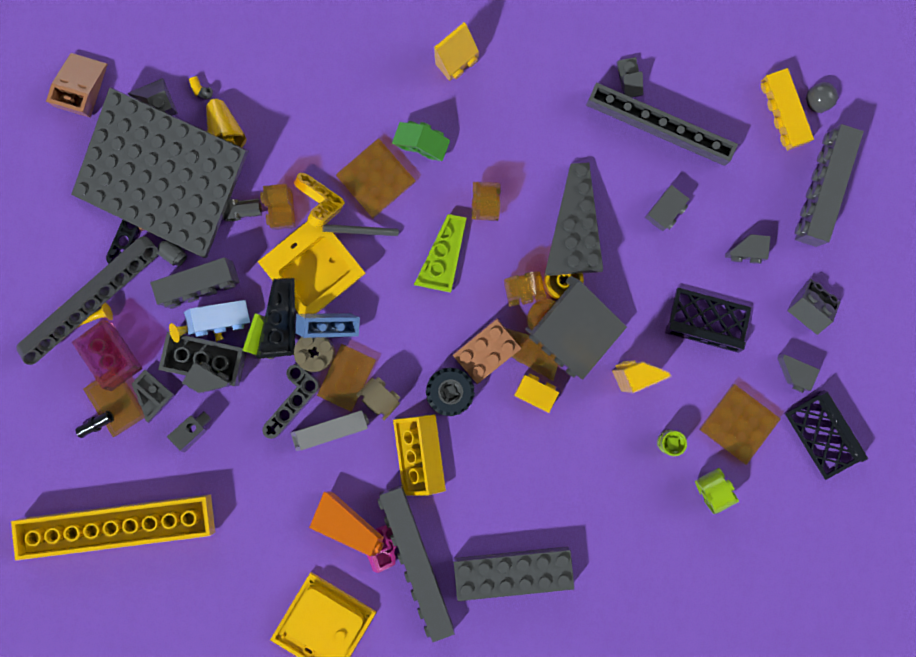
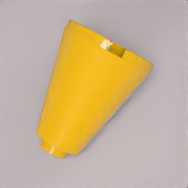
(223, 124)

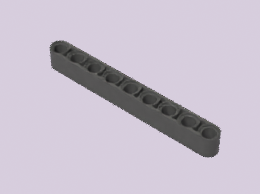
(86, 300)

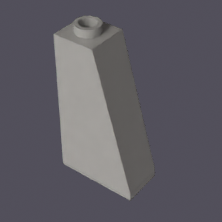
(329, 430)

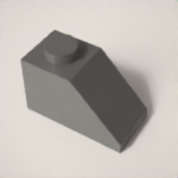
(798, 373)

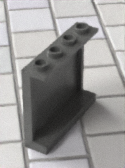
(577, 329)

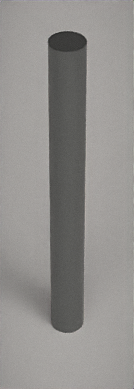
(360, 230)

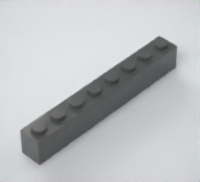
(661, 124)
(417, 564)

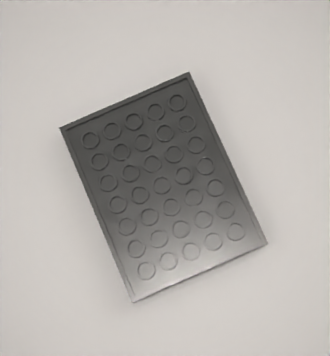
(159, 172)

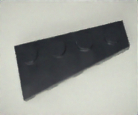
(279, 322)

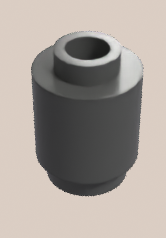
(172, 253)

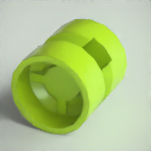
(672, 442)

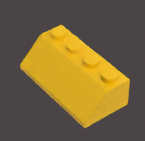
(637, 375)
(419, 455)

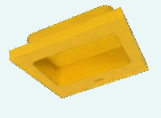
(317, 263)
(322, 621)

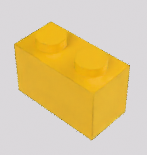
(536, 393)

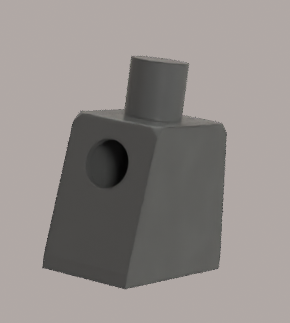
(181, 435)

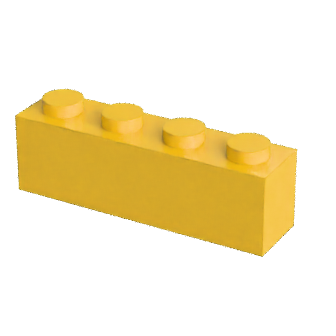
(787, 109)

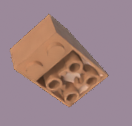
(77, 85)

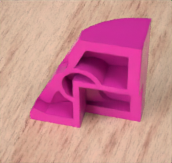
(386, 557)

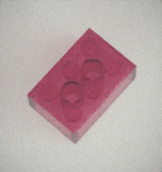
(107, 355)

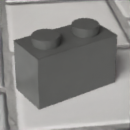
(667, 208)

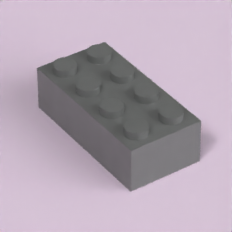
(195, 282)
(222, 357)

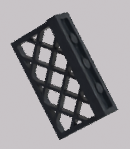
(703, 335)
(837, 422)

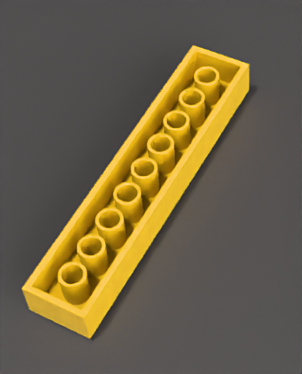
(113, 527)

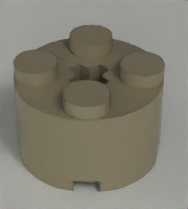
(304, 357)
(379, 398)

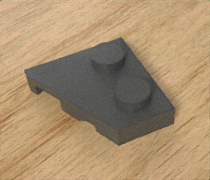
(151, 394)

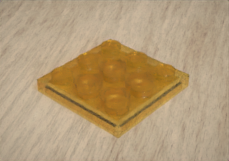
(375, 178)
(739, 424)

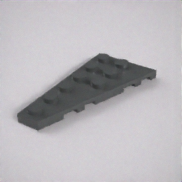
(576, 235)

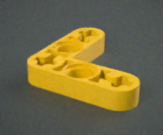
(325, 197)

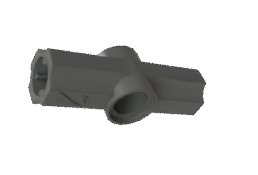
(240, 209)

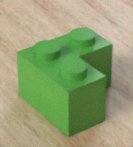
(421, 139)

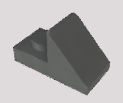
(630, 77)

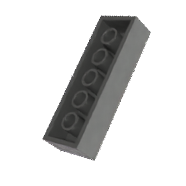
(828, 185)
(513, 573)

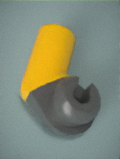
(198, 90)

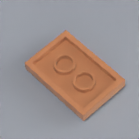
(487, 351)

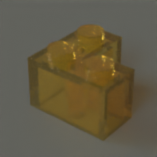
(280, 206)

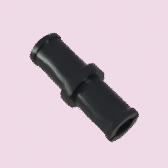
(94, 424)

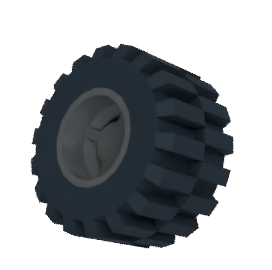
(450, 391)

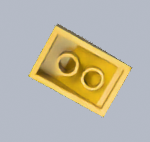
(456, 52)

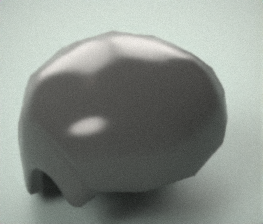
(822, 97)

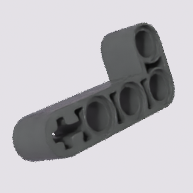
(289, 404)

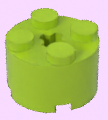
(716, 491)

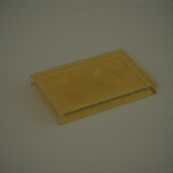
(346, 377)
(119, 402)

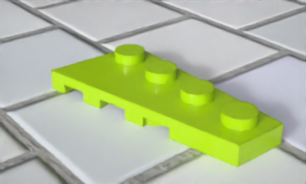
(441, 263)

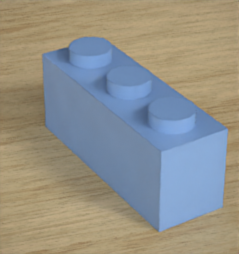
(327, 325)

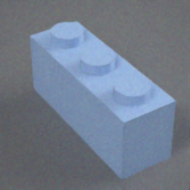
(217, 318)

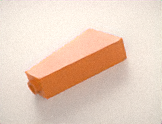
(344, 525)

